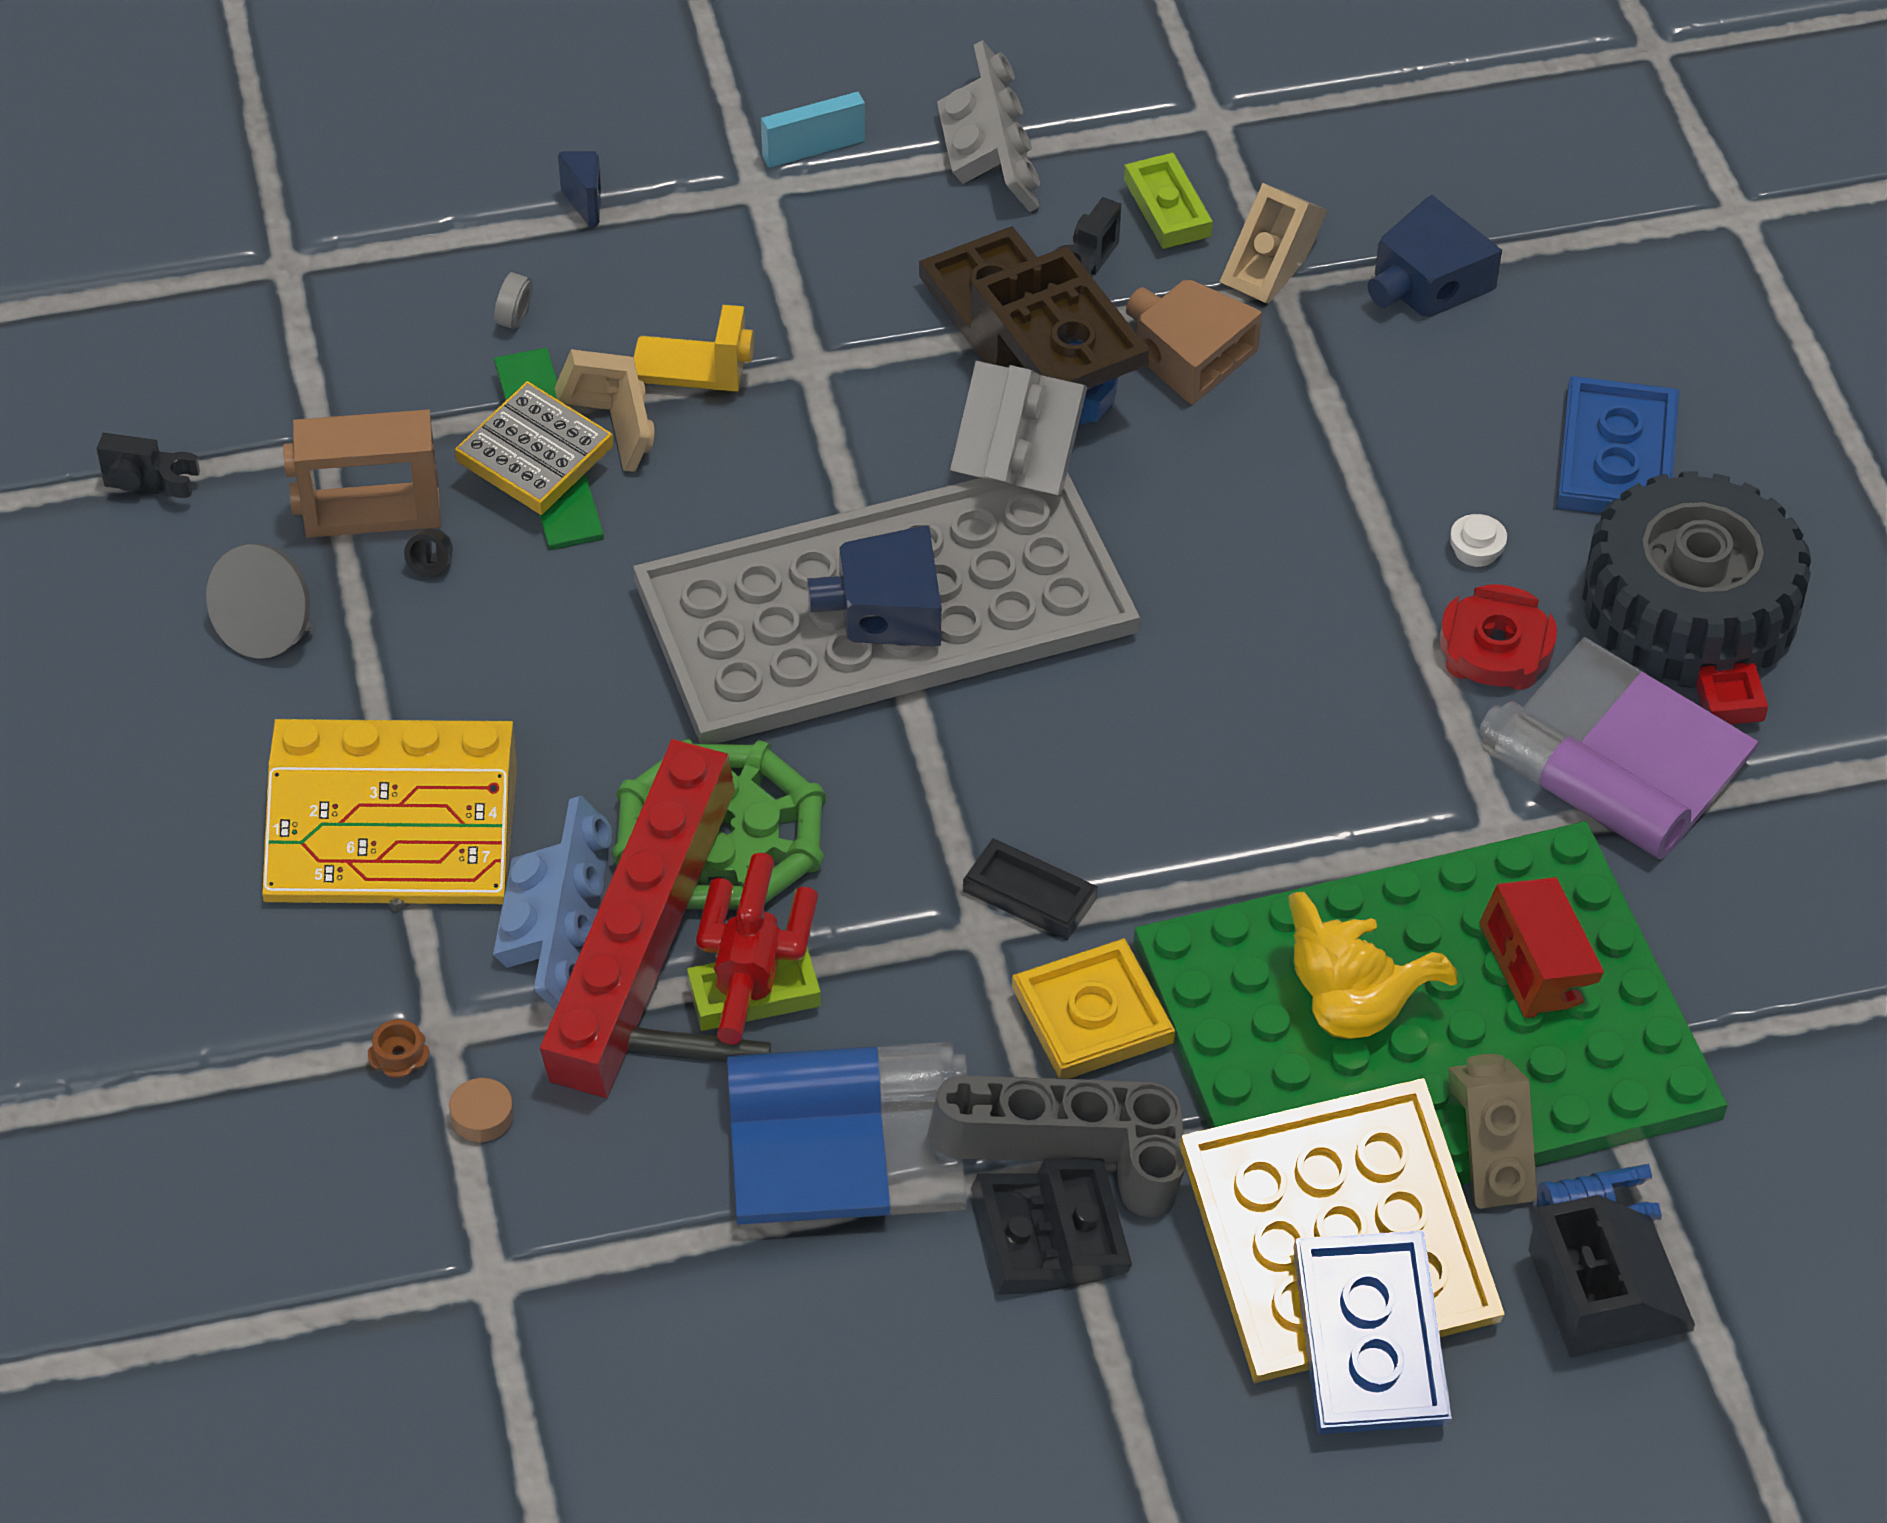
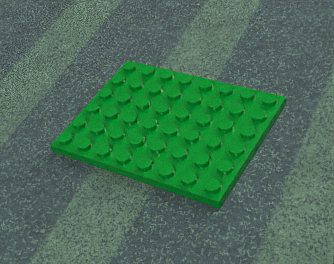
(1595, 1071)

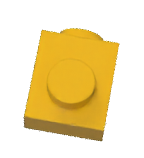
(698, 363)

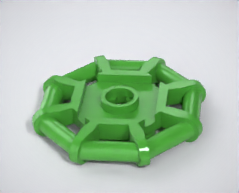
(752, 820)

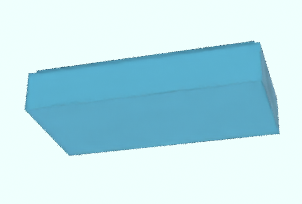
(813, 129)

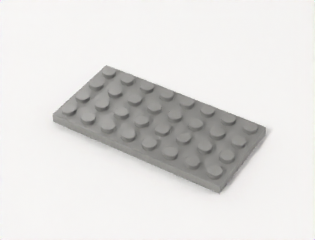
(1014, 583)

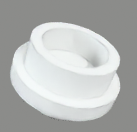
(1478, 539)

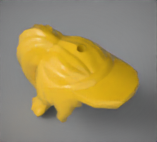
(1351, 980)

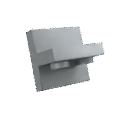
(1018, 428)

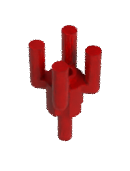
(751, 941)

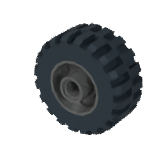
(1695, 577)

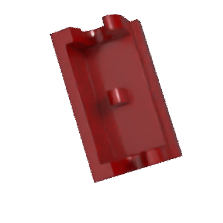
(1539, 945)

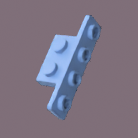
(554, 900)

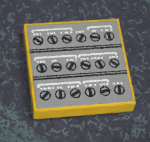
(534, 447)

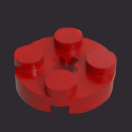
(1493, 662)

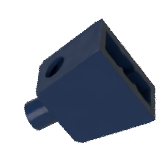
(1433, 261)
(884, 589)

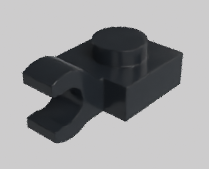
(1097, 235)
(139, 466)

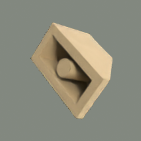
(1272, 243)

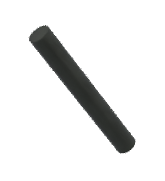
(690, 1045)

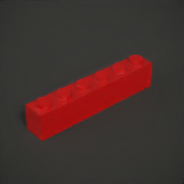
(638, 919)

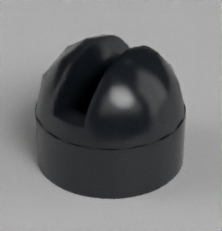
(419, 552)

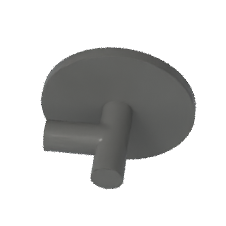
(258, 601)

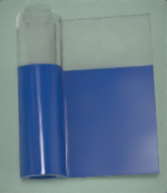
(841, 1133)

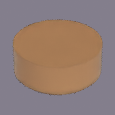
(481, 1109)

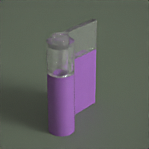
(1619, 747)

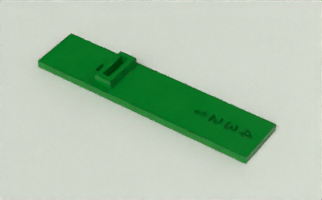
(574, 515)

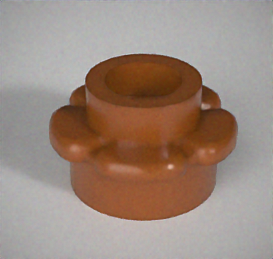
(394, 1037)

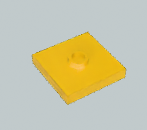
(1093, 1009)

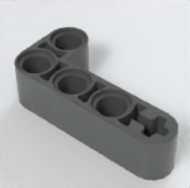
(982, 1121)

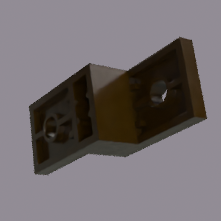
(1031, 309)

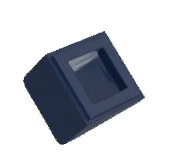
(582, 183)

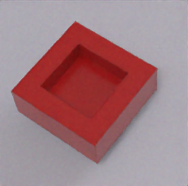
(1733, 693)

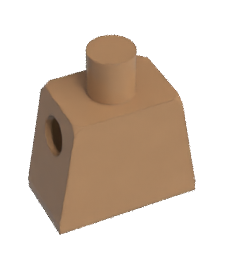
(1194, 335)

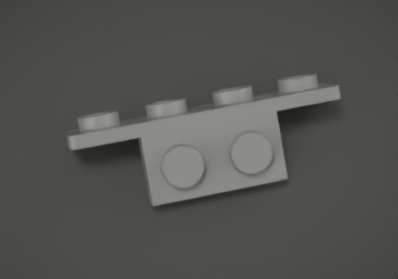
(985, 128)

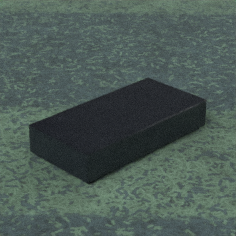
(1030, 889)

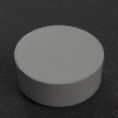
(513, 300)

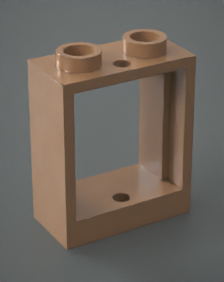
(364, 442)

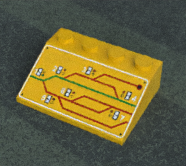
(389, 811)

